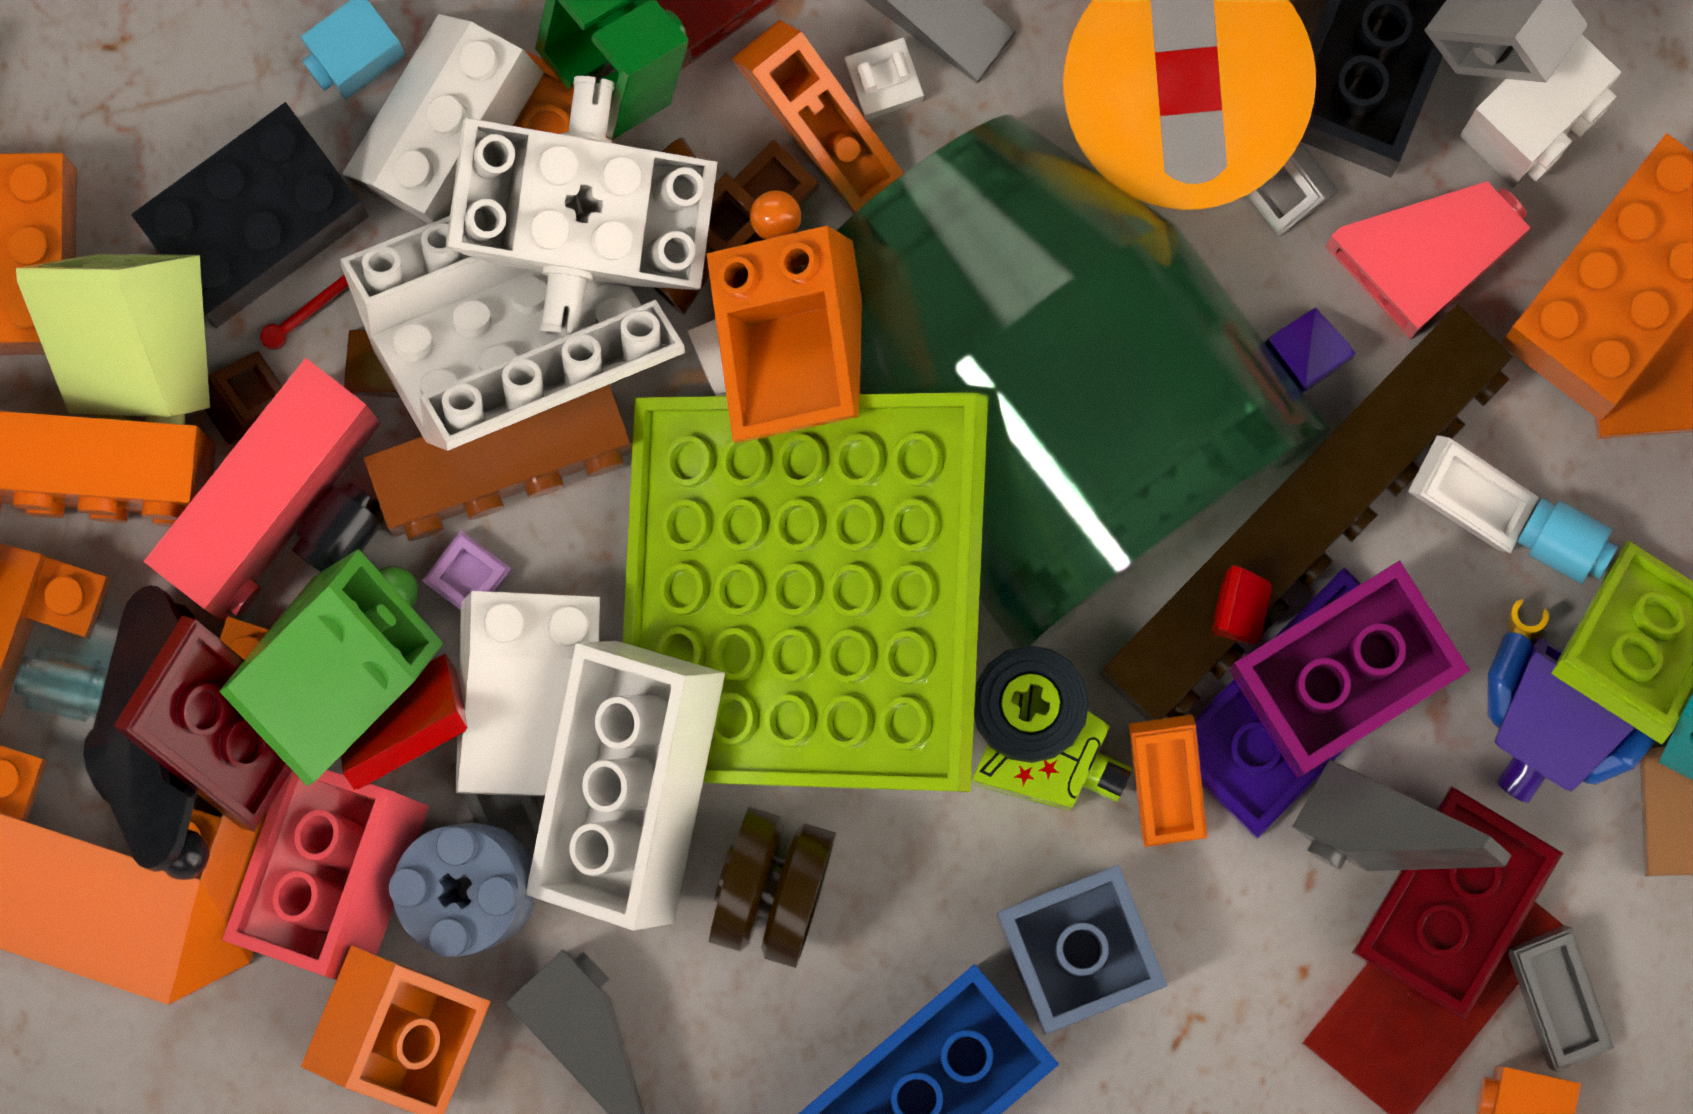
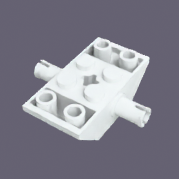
(642, 206)

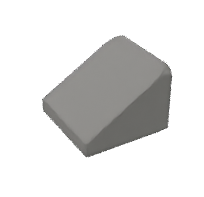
(1293, 192)

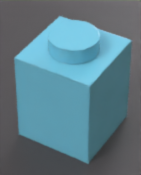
(350, 48)

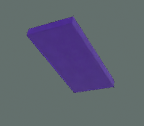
(1238, 755)

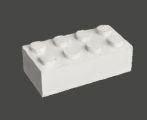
(624, 784)

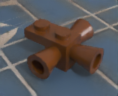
(733, 201)

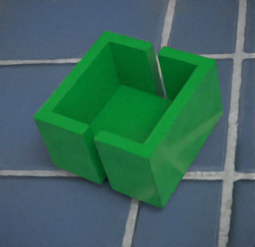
(630, 35)

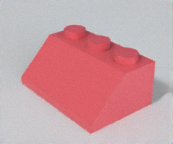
(323, 872)

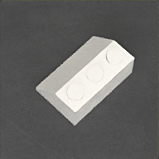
(417, 133)

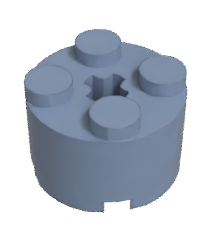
(428, 887)

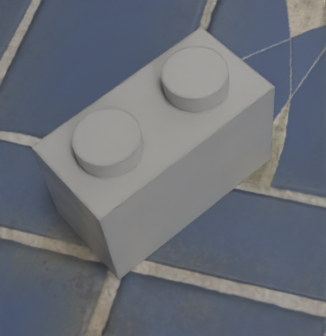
(1506, 36)

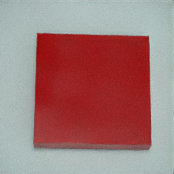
(413, 724)

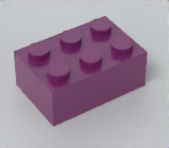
(1348, 669)

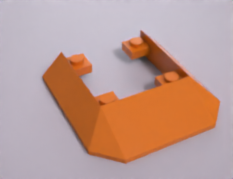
(82, 901)

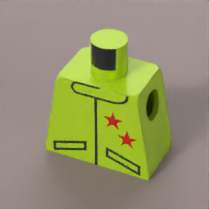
(1058, 779)

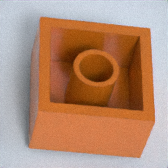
(395, 1033)

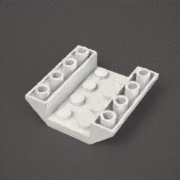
(468, 338)

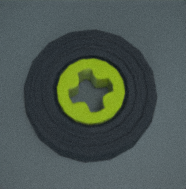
(1061, 690)

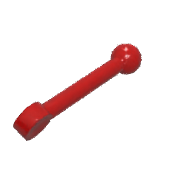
(275, 336)

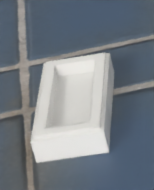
(1473, 494)

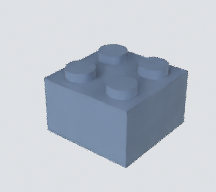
(1081, 949)

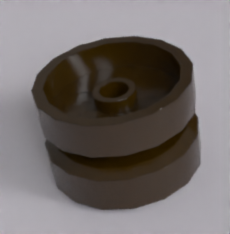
(767, 886)

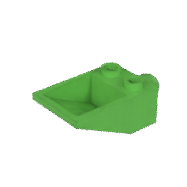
(333, 663)

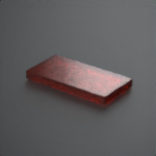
(1397, 1041)

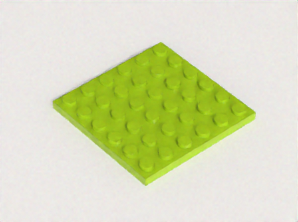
(821, 581)

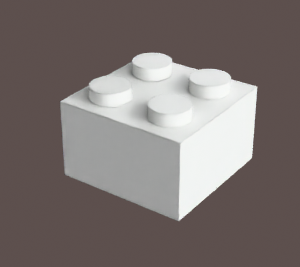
(1527, 122)

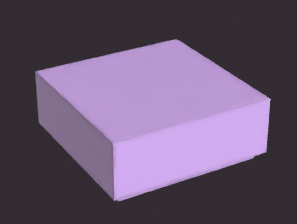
(464, 569)

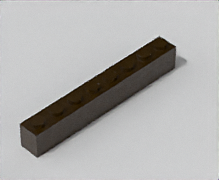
(1312, 509)

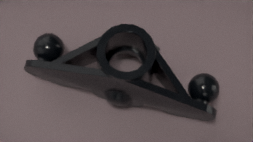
(144, 796)

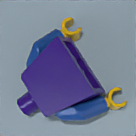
(1550, 724)

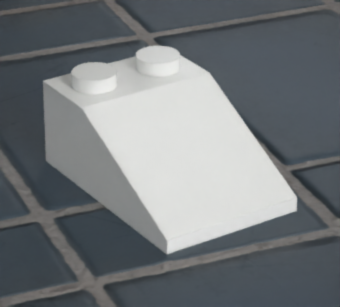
(515, 685)

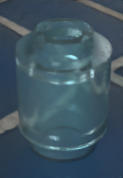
(61, 684)

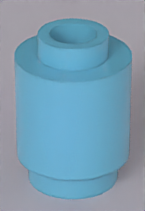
(1568, 540)

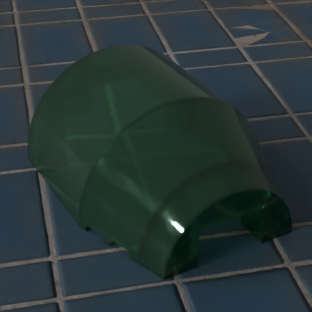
(1105, 352)

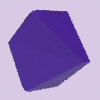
(1310, 349)

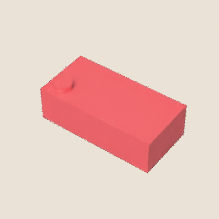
(263, 492)

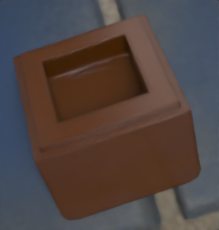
(363, 369)
(240, 395)

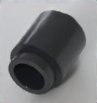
(337, 527)

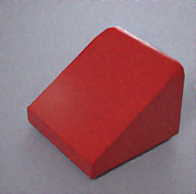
(1242, 606)

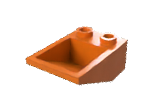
(783, 334)

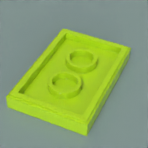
(1635, 644)

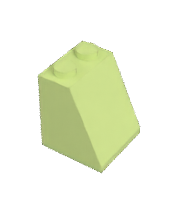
(122, 333)

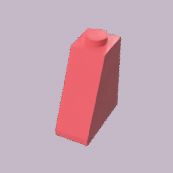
(1429, 251)

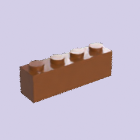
(428, 484)

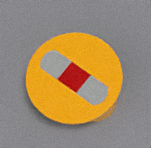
(1189, 95)

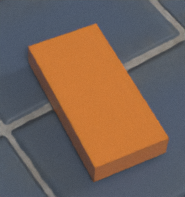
(1168, 780)

